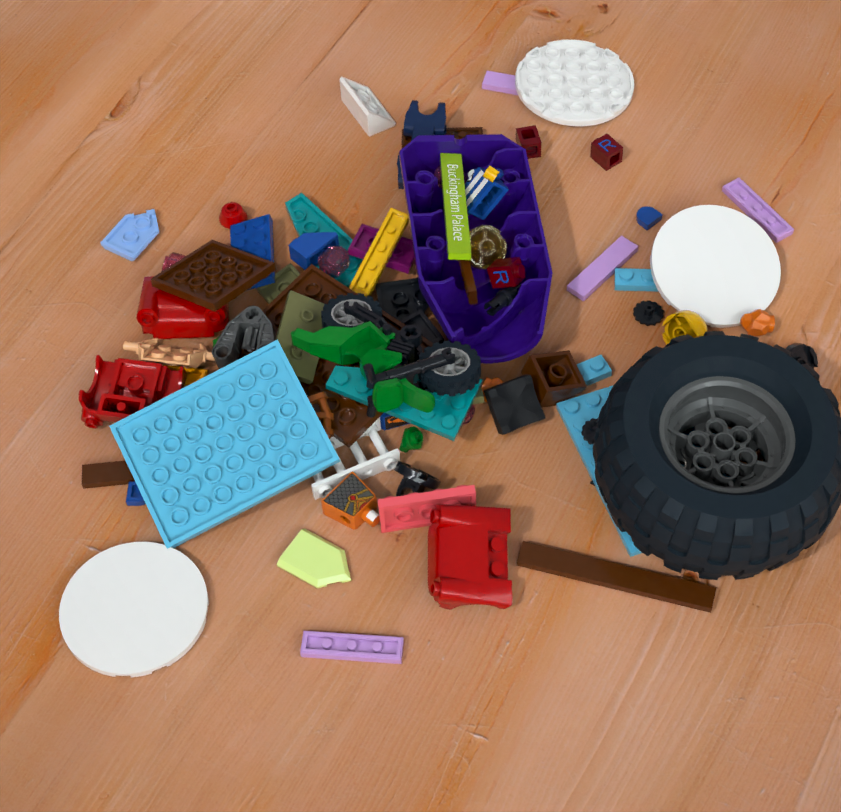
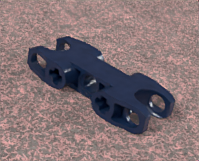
(421, 124)

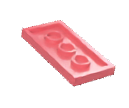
(415, 508)

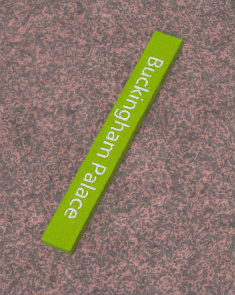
(455, 207)

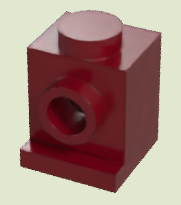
(530, 140)

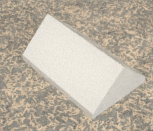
(365, 107)

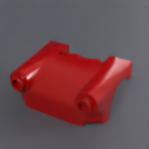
(174, 317)
(125, 388)
(469, 556)

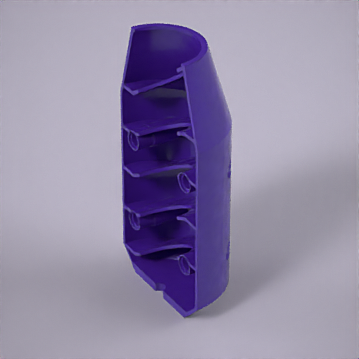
(517, 216)

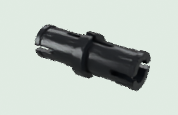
(502, 299)

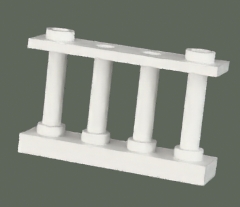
(385, 462)

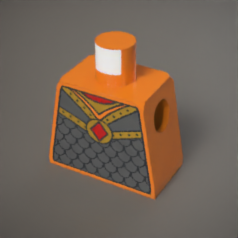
(351, 503)

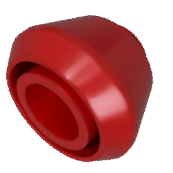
(232, 214)

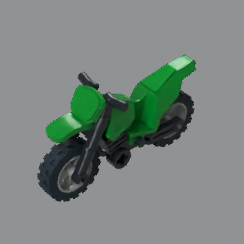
(389, 355)

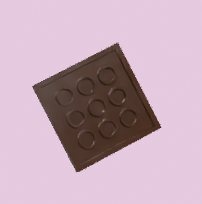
(213, 275)

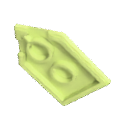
(315, 560)

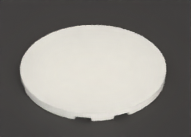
(574, 83)
(715, 264)
(133, 609)

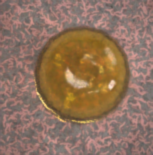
(486, 246)

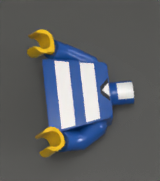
(484, 190)

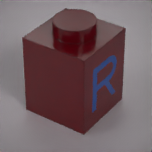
(606, 152)
(506, 272)

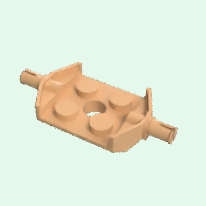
(150, 352)

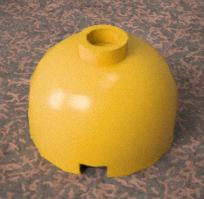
(683, 323)

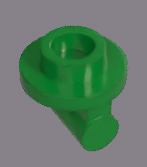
(411, 439)

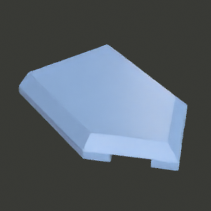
(132, 235)

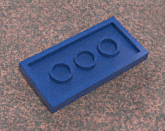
(256, 238)

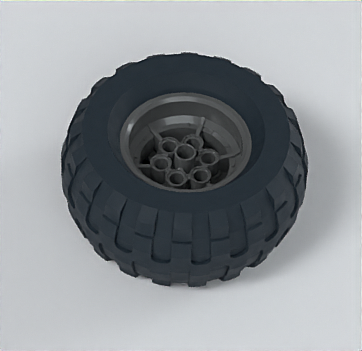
(697, 514)

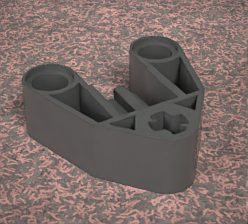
(241, 333)

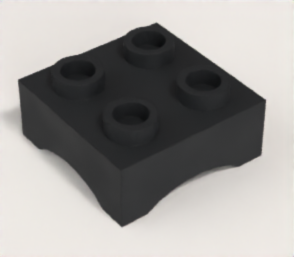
(514, 404)

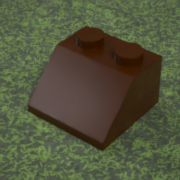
(554, 377)

